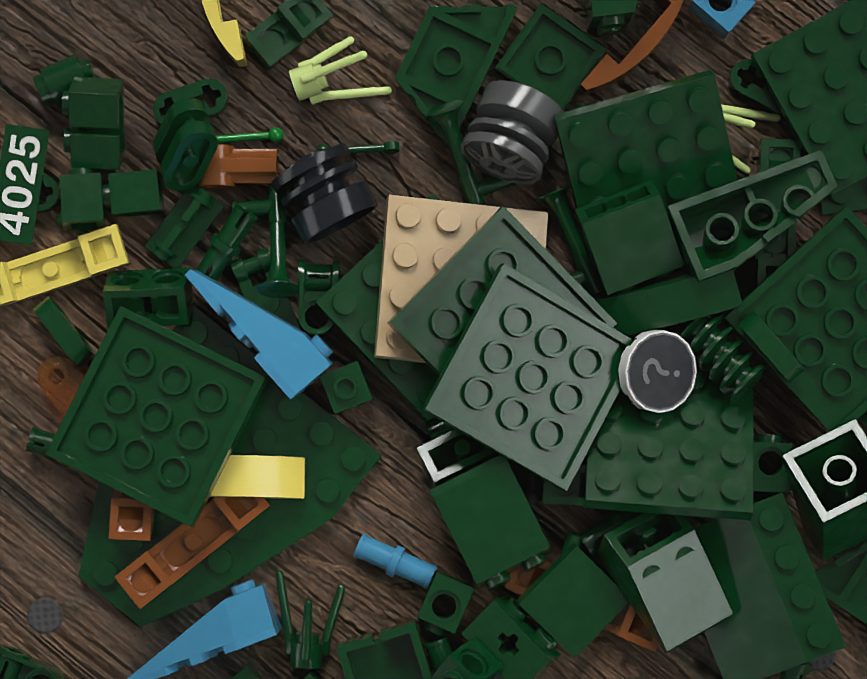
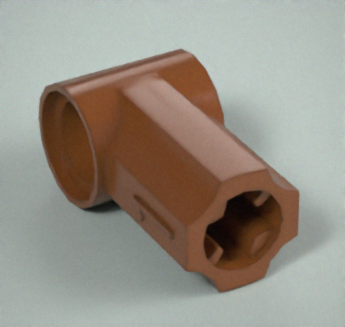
(240, 167)

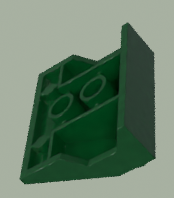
(772, 591)

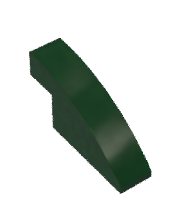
(669, 301)

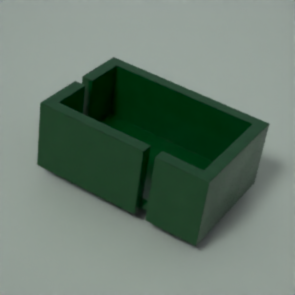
(393, 656)

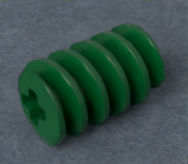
(723, 356)

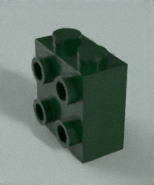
(629, 238)

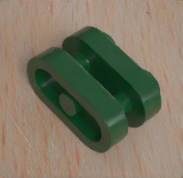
(185, 144)

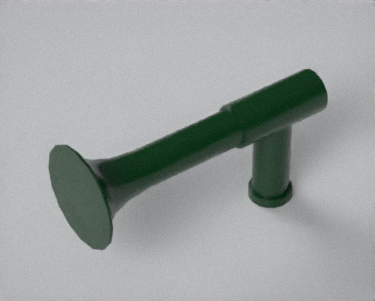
(473, 191)
(586, 273)
(278, 282)

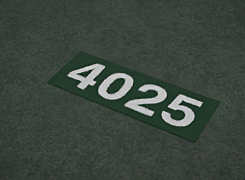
(21, 181)

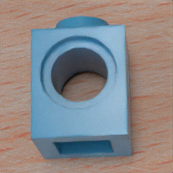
(721, 21)

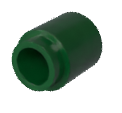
(59, 77)

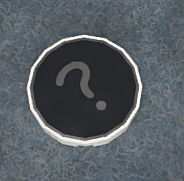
(657, 371)

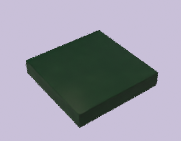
(550, 56)
(573, 600)

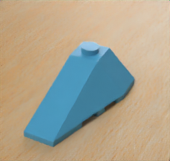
(283, 350)
(231, 625)

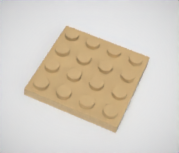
(416, 244)

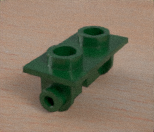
(184, 226)

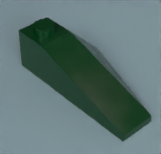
(740, 218)

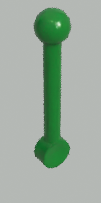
(274, 135)

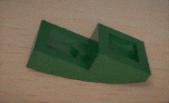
(286, 30)

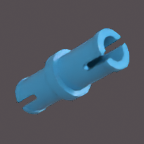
(395, 561)

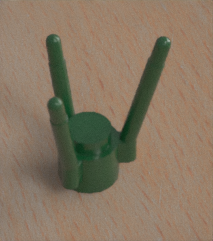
(307, 648)

